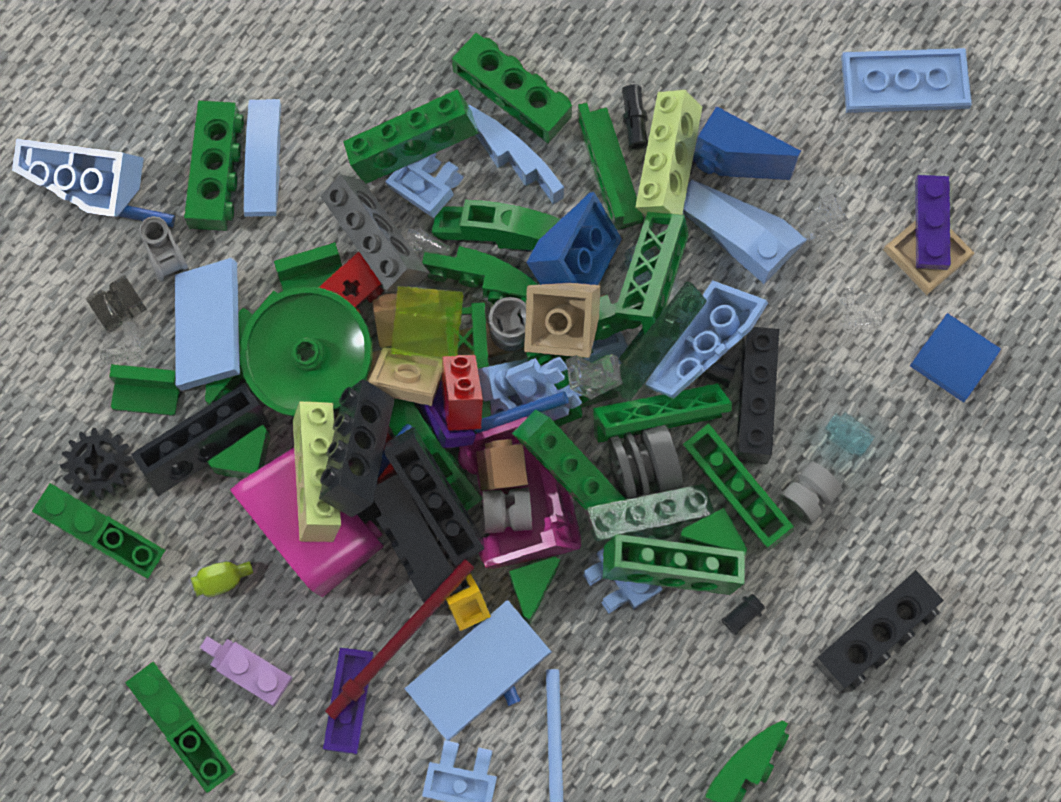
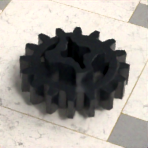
(111, 462)

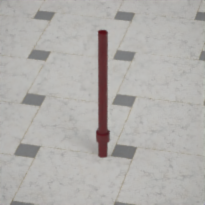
(354, 688)

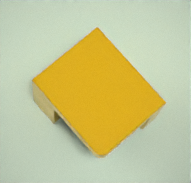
(468, 605)

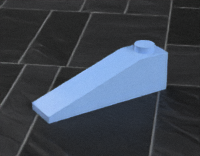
(88, 177)
(746, 232)
(715, 329)

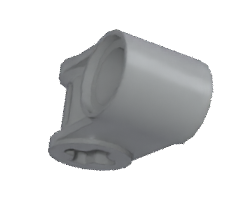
(164, 252)

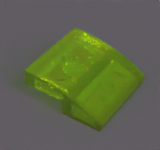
(426, 322)

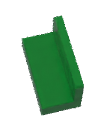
(308, 267)
(144, 390)

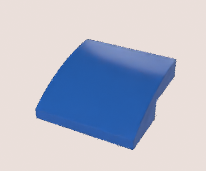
(955, 357)

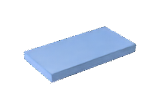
(906, 80)
(206, 324)
(478, 670)

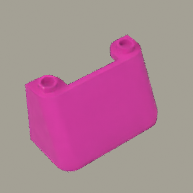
(272, 503)
(552, 509)

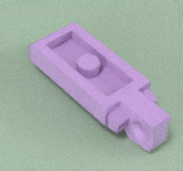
(247, 670)

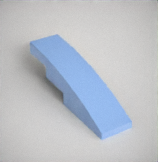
(507, 147)
(262, 158)

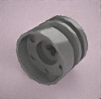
(645, 463)

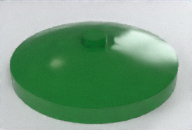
(304, 349)

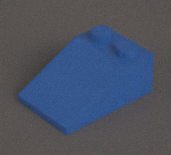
(742, 150)
(576, 246)

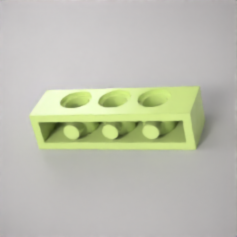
(669, 153)
(312, 437)

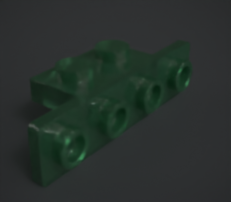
(648, 350)
(651, 514)

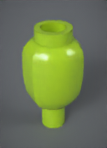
(219, 578)

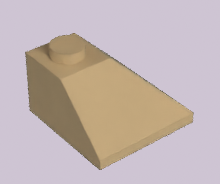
(561, 318)

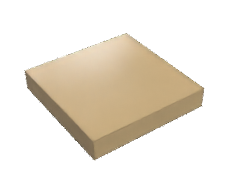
(903, 253)
(407, 376)

